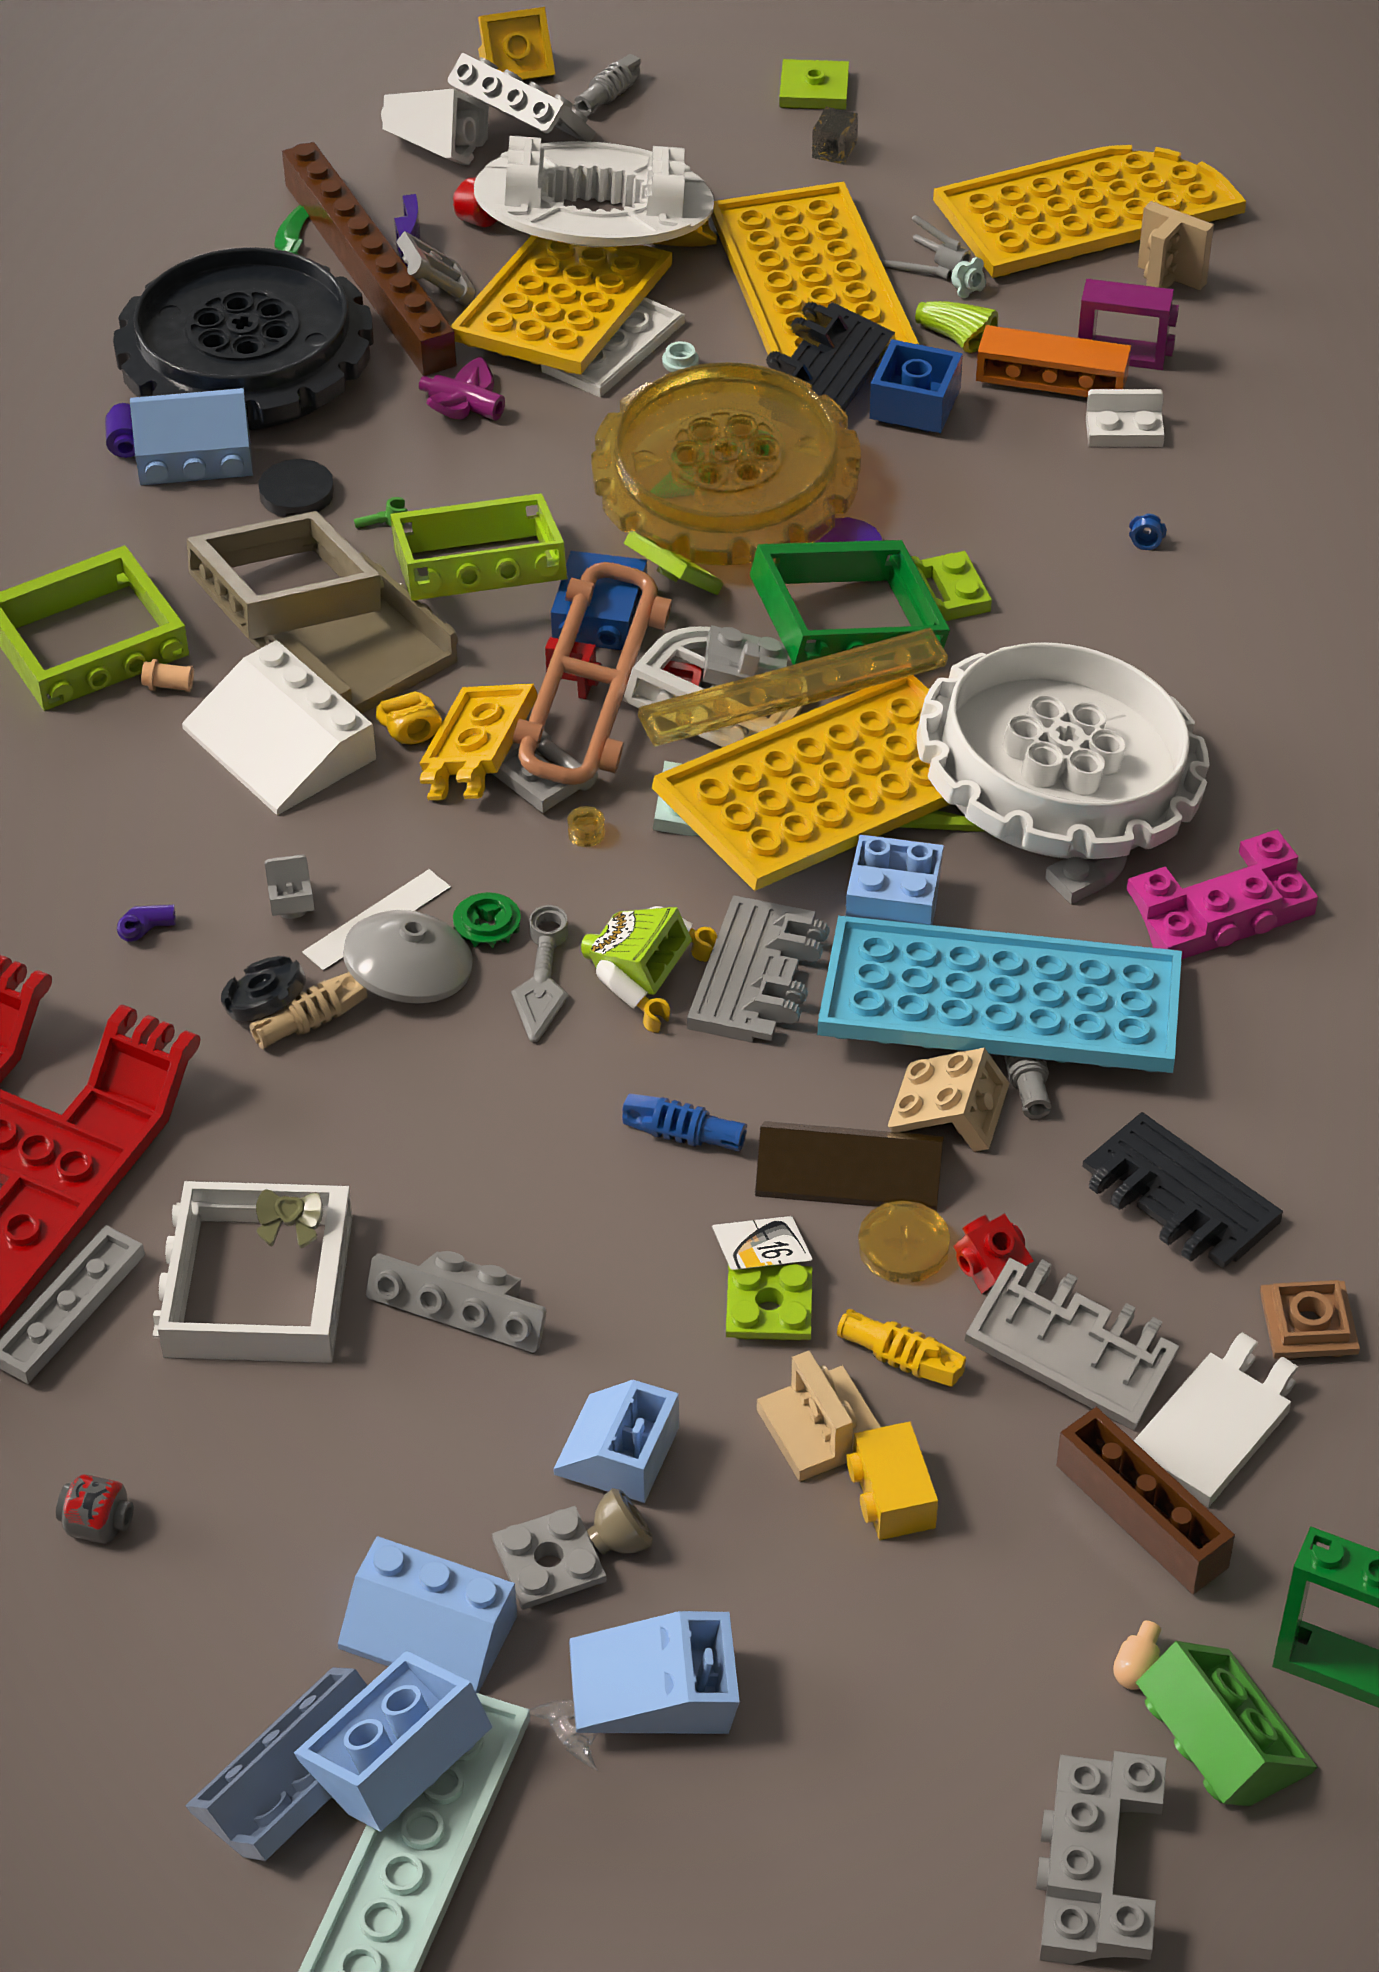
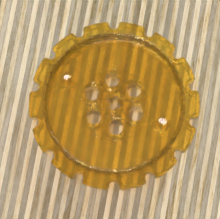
(726, 462)

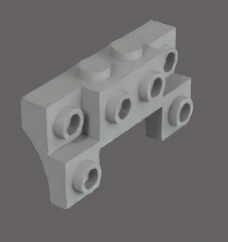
(1080, 1909)

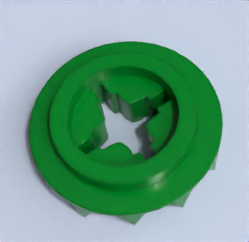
(487, 907)

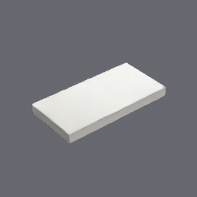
(632, 343)

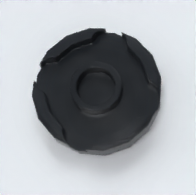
(296, 487)
(264, 988)

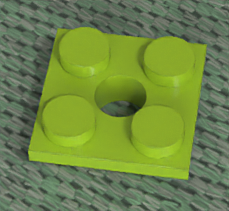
(785, 1285)

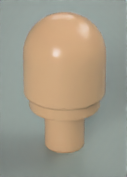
(1137, 1655)

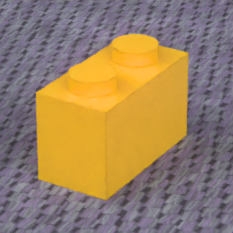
(893, 1481)

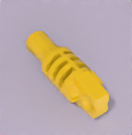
(903, 1348)

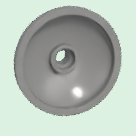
(407, 956)

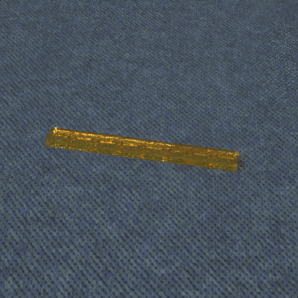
(791, 686)

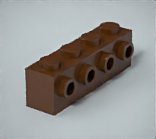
(1145, 1500)

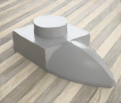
(1081, 877)

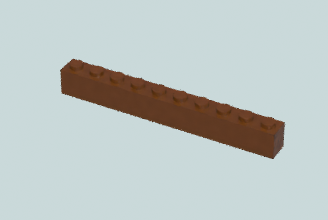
(370, 259)

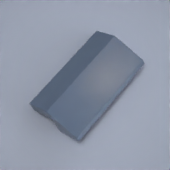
(265, 1788)

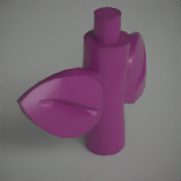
(466, 393)

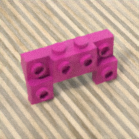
(1227, 906)

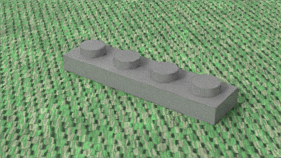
(68, 1303)

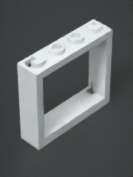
(239, 1341)

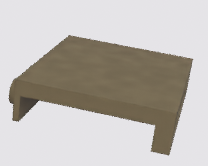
(375, 652)

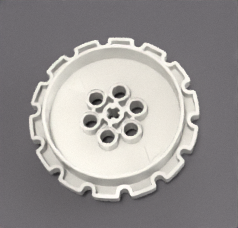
(1062, 751)

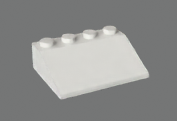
(281, 729)

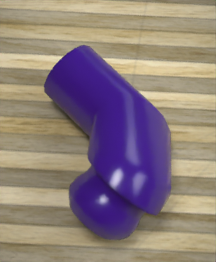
(143, 918)

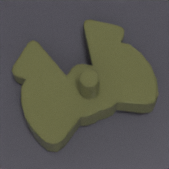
(303, 1212)

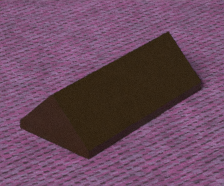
(847, 1165)

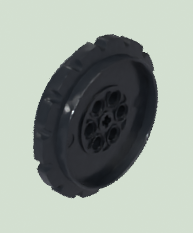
(249, 324)

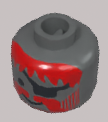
(94, 1508)

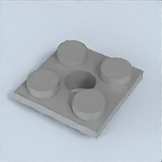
(556, 1535)

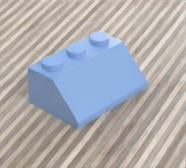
(191, 436)
(429, 1609)
(395, 1739)

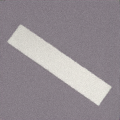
(408, 897)

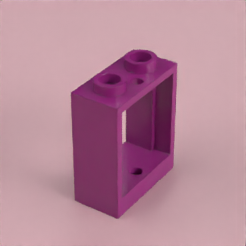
(1131, 300)

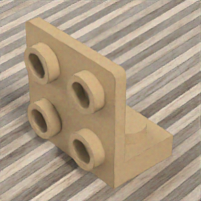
(954, 1089)

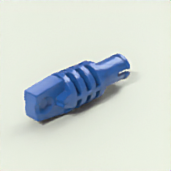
(684, 1122)

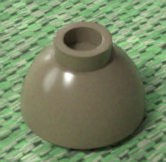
(619, 1525)

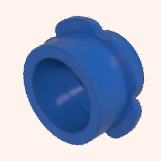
(1147, 539)

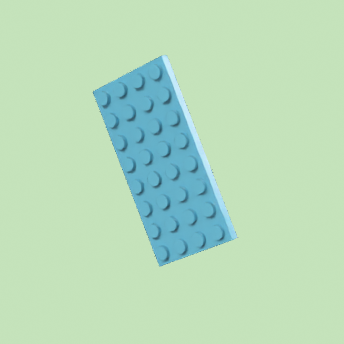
(1002, 994)

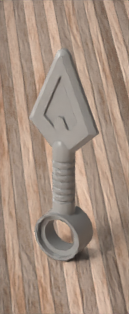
(541, 996)

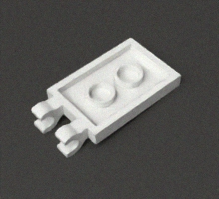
(1218, 1420)

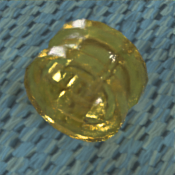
(586, 826)

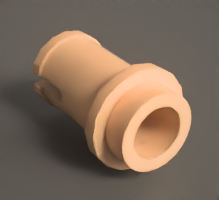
(167, 676)

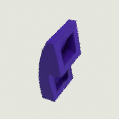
(409, 222)

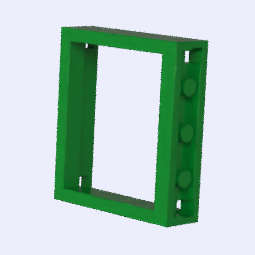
(841, 563)
(1330, 1657)

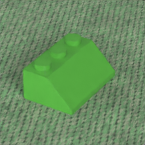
(1223, 1724)

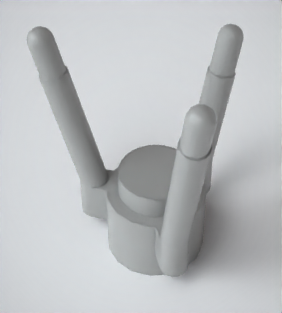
(947, 254)

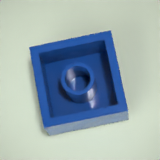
(915, 386)

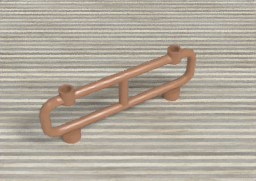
(602, 751)

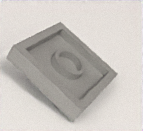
(740, 655)

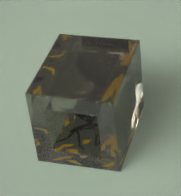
(834, 135)

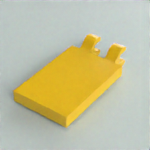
(475, 737)

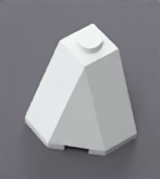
(438, 121)

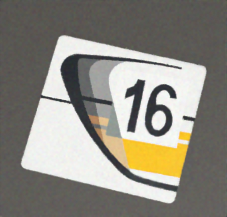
(761, 1242)

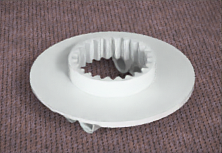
(534, 178)

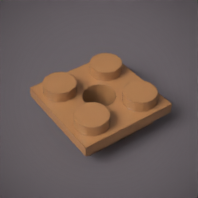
(1299, 1337)

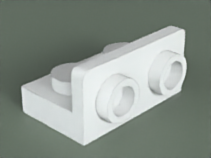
(1125, 418)

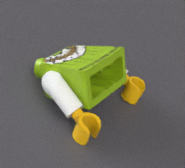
(639, 953)

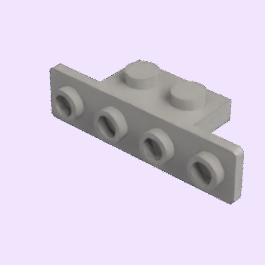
(459, 1295)

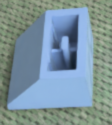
(894, 880)
(621, 1438)

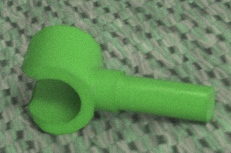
(393, 505)

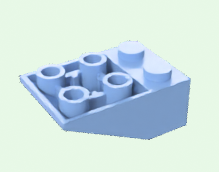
(657, 1676)

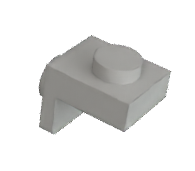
(289, 886)

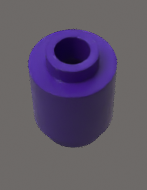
(120, 431)

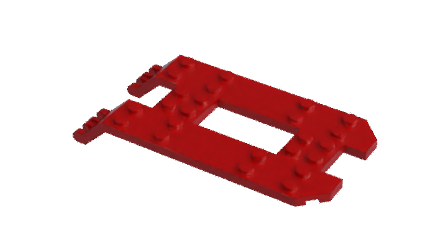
(68, 1164)

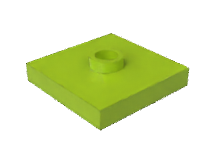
(814, 84)
(673, 565)

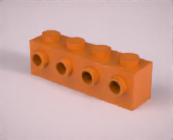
(1050, 361)

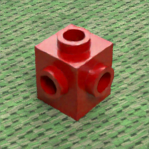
(988, 1247)

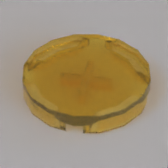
(904, 1241)

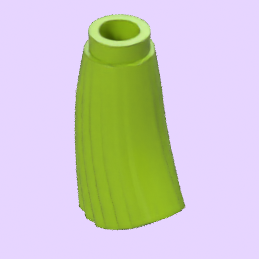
(957, 321)

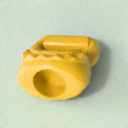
(409, 718)

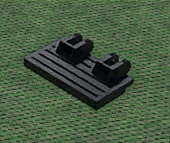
(835, 351)
(1181, 1191)

